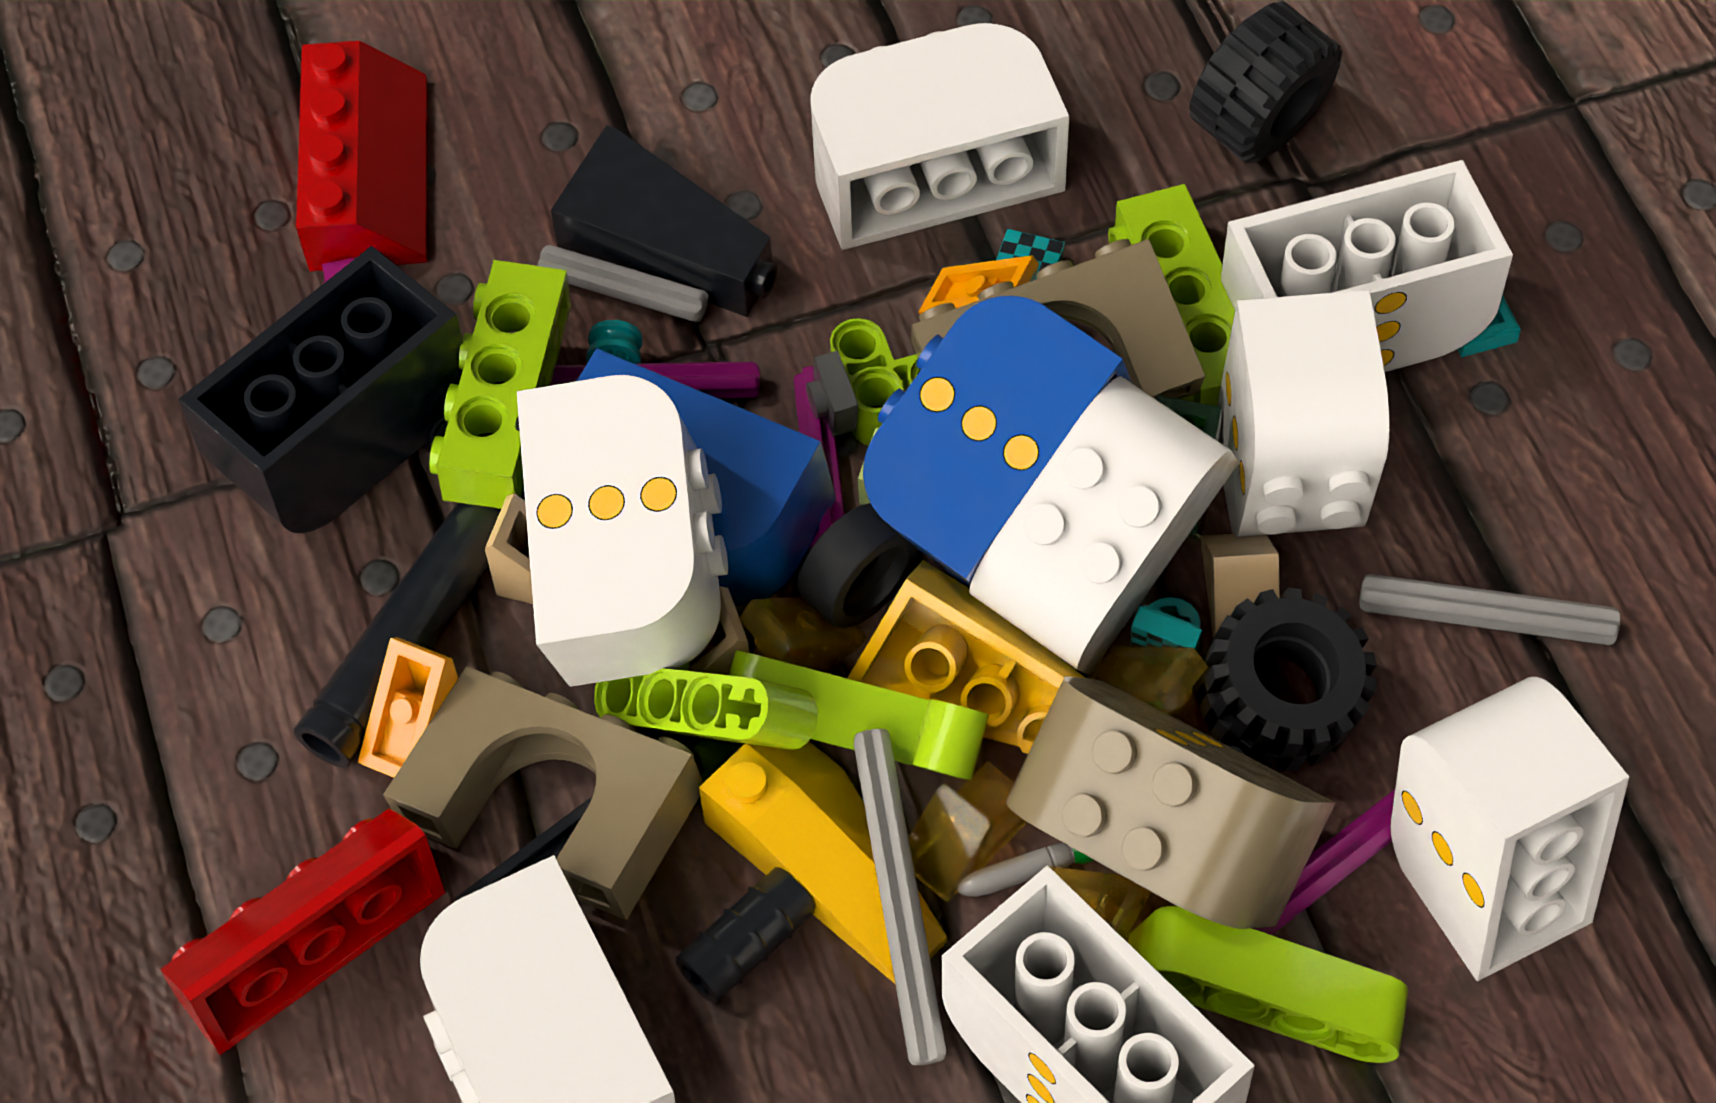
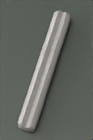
(1489, 609)

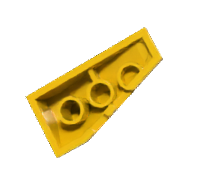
(963, 653)
(811, 822)

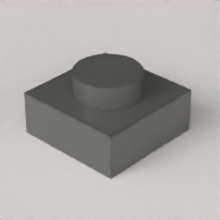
(832, 394)

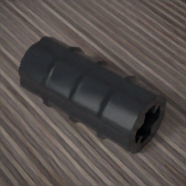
(745, 935)

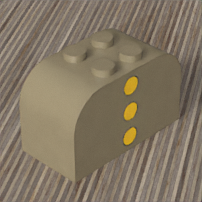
(1168, 805)

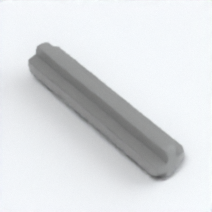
(627, 284)

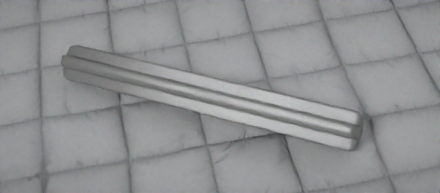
(899, 897)

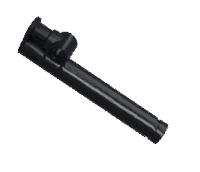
(414, 612)

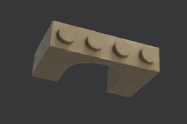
(1118, 296)
(497, 727)

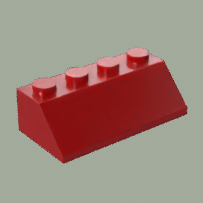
(361, 155)
(305, 928)

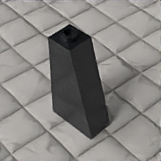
(658, 222)

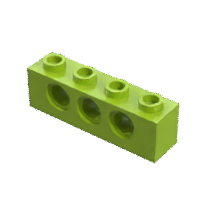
(1190, 271)
(514, 299)

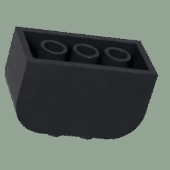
(330, 394)

